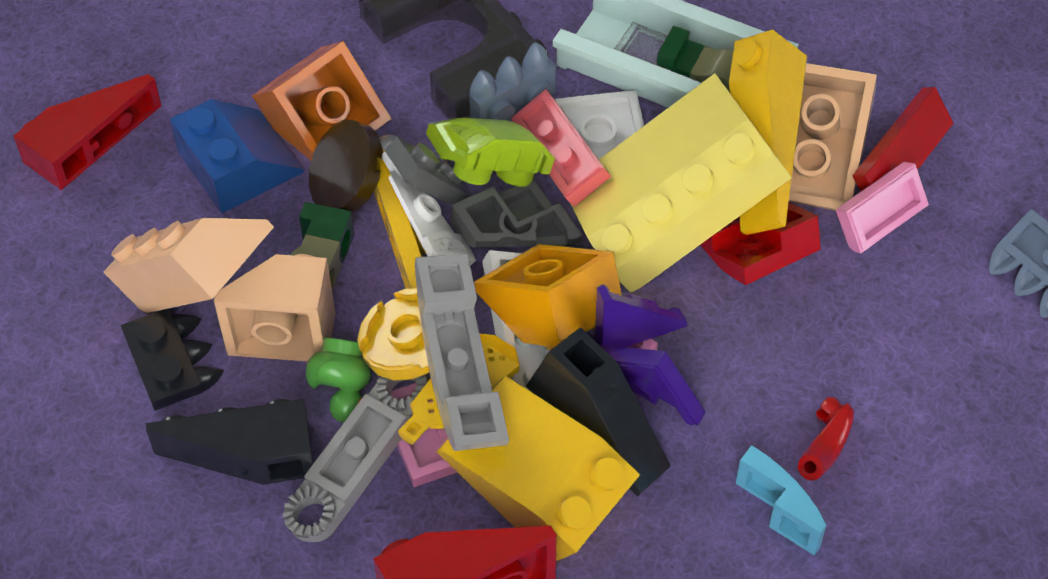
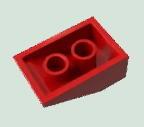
(472, 555)

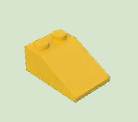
(547, 472)

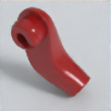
(830, 441)

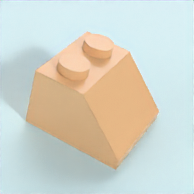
(278, 309)

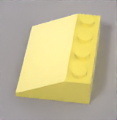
(678, 183)

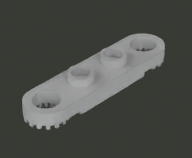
(351, 459)

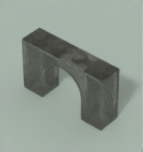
(453, 80)

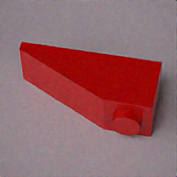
(80, 131)

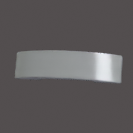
(456, 355)

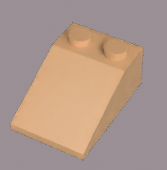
(830, 135)

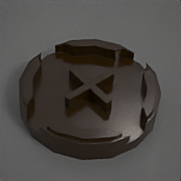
(345, 165)

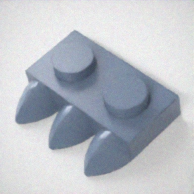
(513, 85)
(1026, 247)

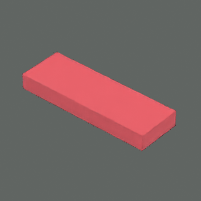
(575, 166)

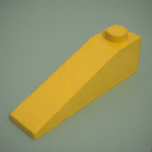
(768, 88)

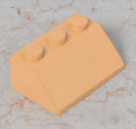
(183, 261)

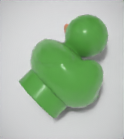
(341, 367)

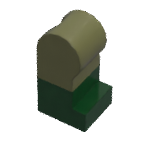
(693, 59)
(326, 234)

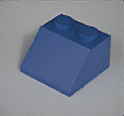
(232, 152)

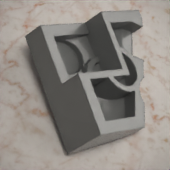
(513, 219)

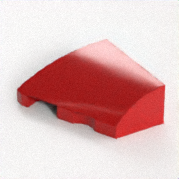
(764, 250)

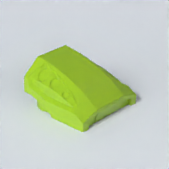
(490, 145)

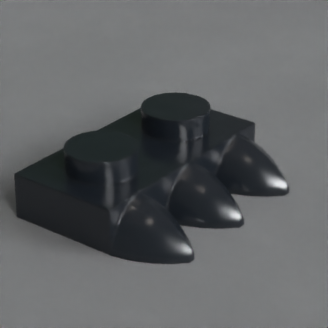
(167, 360)

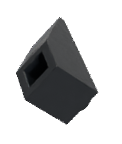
(592, 390)
(249, 443)

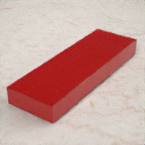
(908, 139)

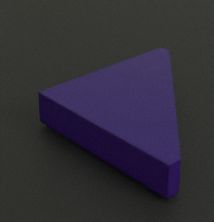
(632, 319)
(655, 378)

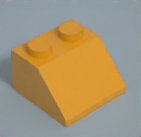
(549, 291)

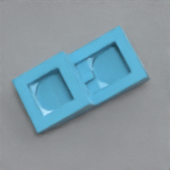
(793, 510)

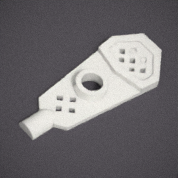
(426, 218)

